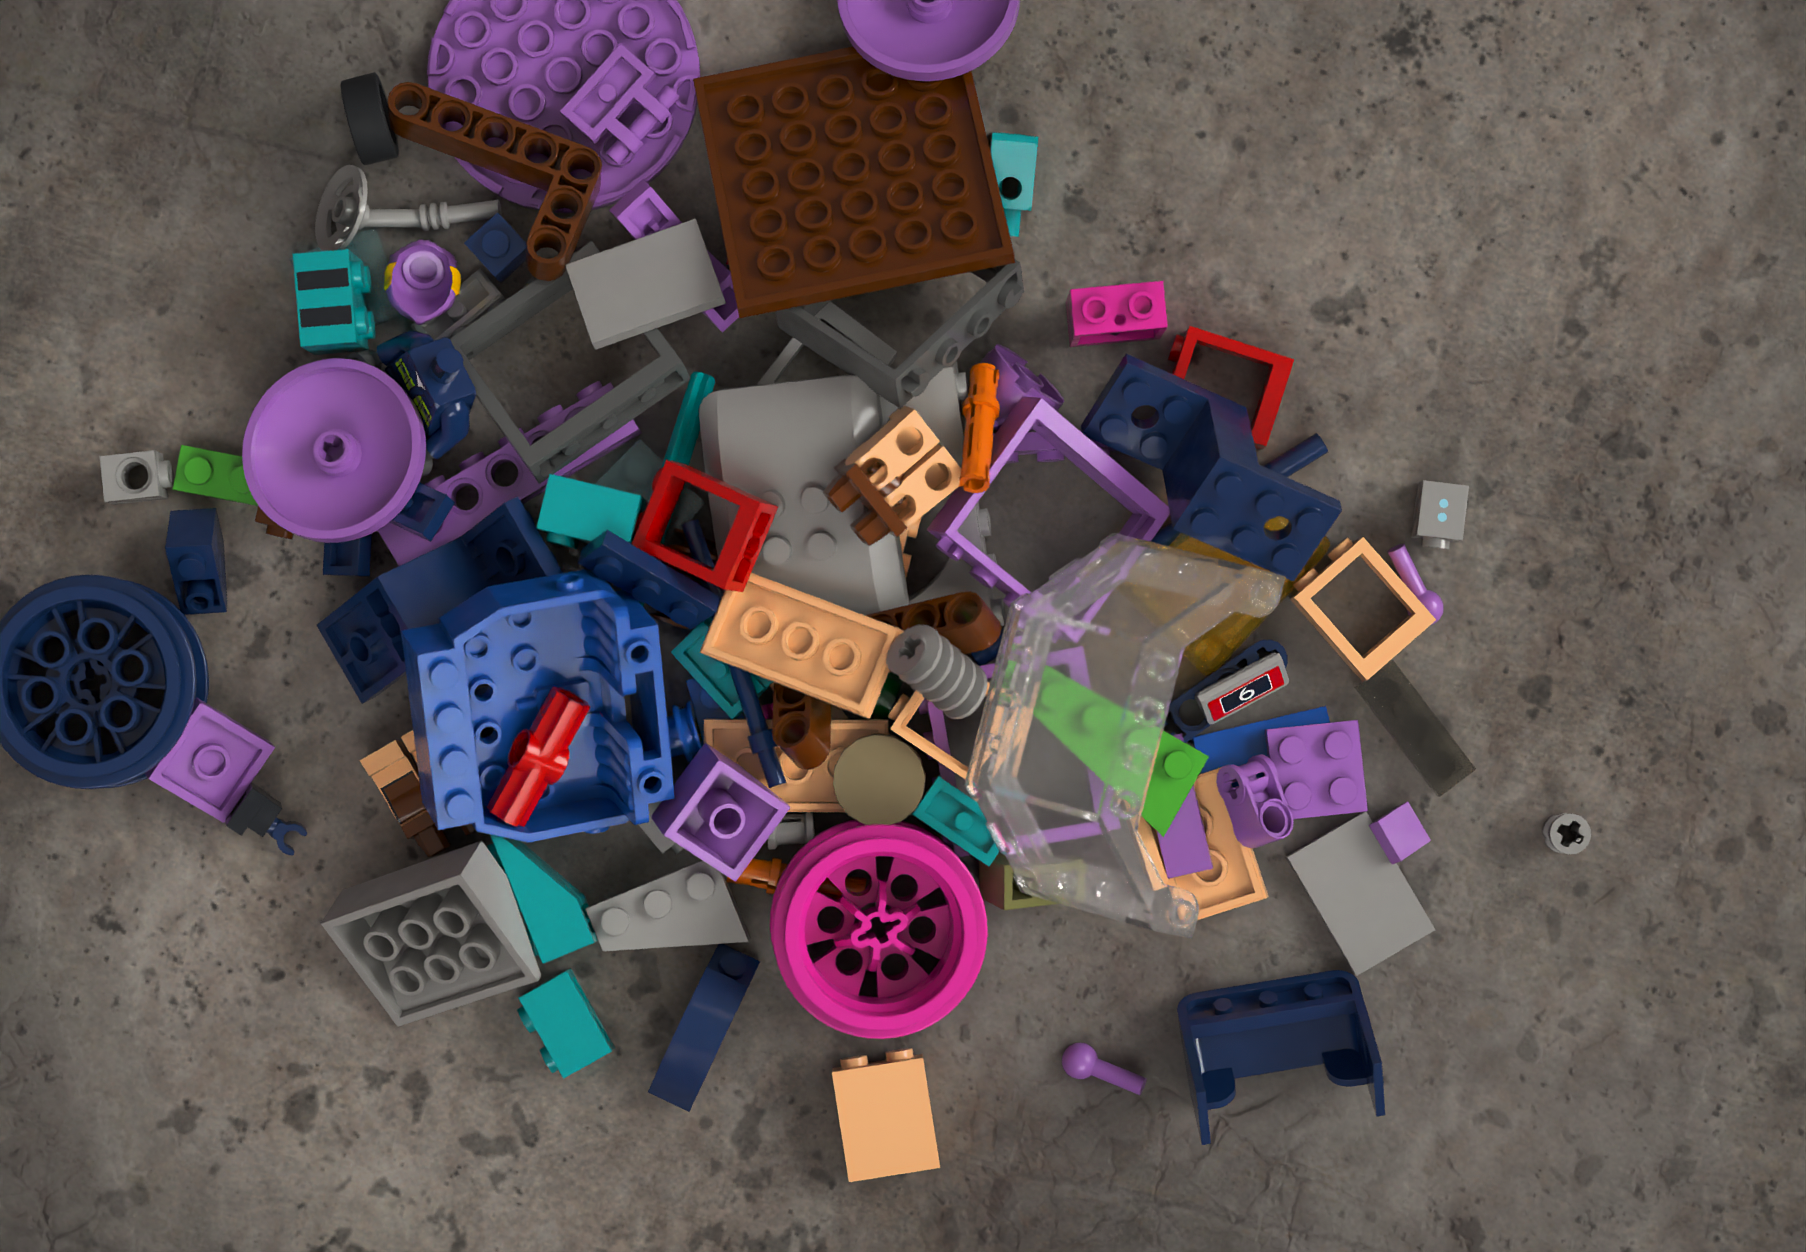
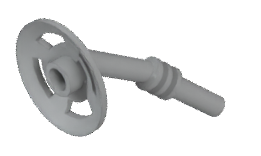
(355, 213)

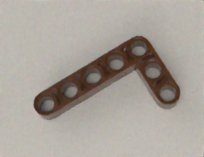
(509, 160)
(804, 723)

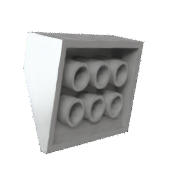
(434, 934)

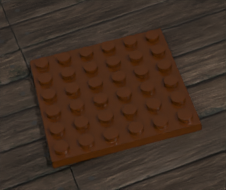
(847, 179)

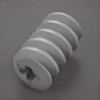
(937, 671)

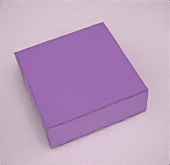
(1399, 833)

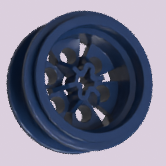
(170, 659)

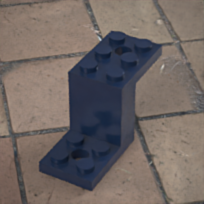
(1210, 468)
(369, 625)

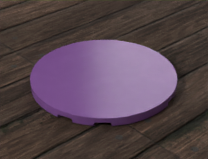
(536, 56)

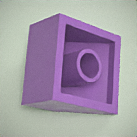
(720, 812)

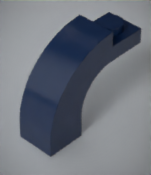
(703, 1027)

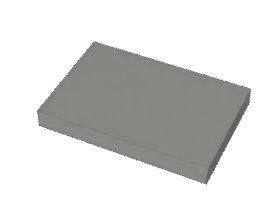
(645, 284)
(1360, 894)

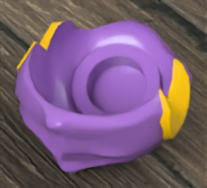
(422, 281)

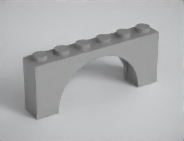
(943, 413)

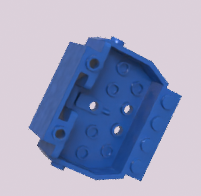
(522, 643)

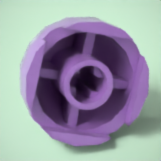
(1018, 381)

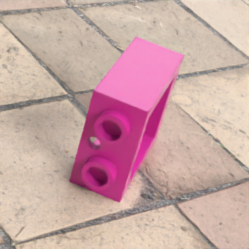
(1131, 309)

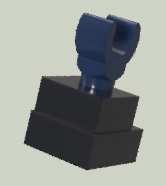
(260, 813)

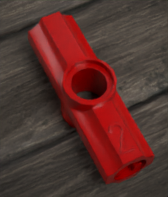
(538, 756)

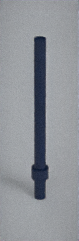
(761, 737)

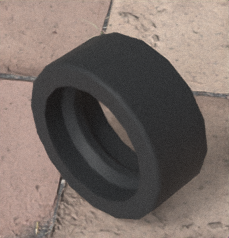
(369, 118)

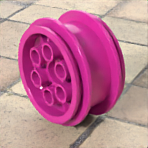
(903, 1000)

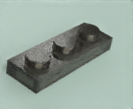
(1415, 728)

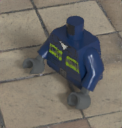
(436, 383)

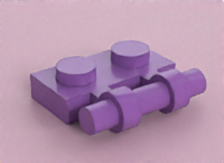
(609, 94)

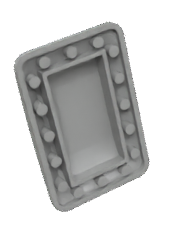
(784, 449)

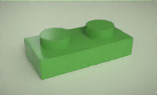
(212, 475)

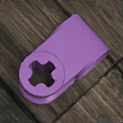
(1256, 805)

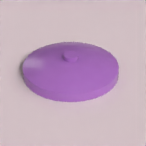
(927, 36)
(334, 450)

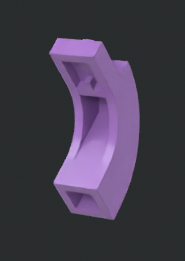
(646, 213)

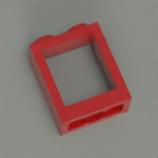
(1274, 384)
(742, 542)

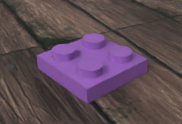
(212, 761)
(1319, 768)

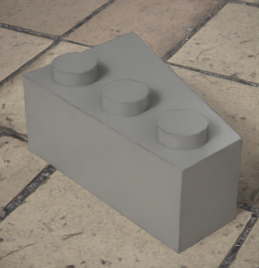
(671, 911)

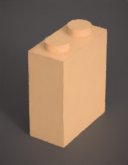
(885, 1115)

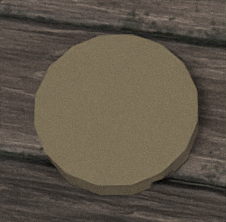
(879, 779)

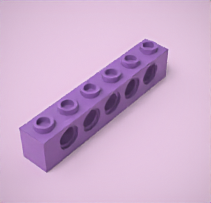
(480, 473)

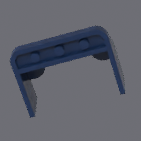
(1275, 1030)

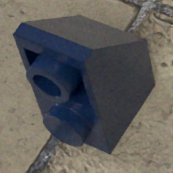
(197, 560)

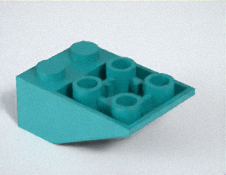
(548, 901)

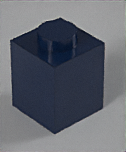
(498, 247)

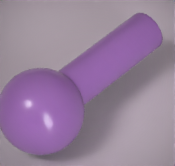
(1412, 579)
(1082, 1062)

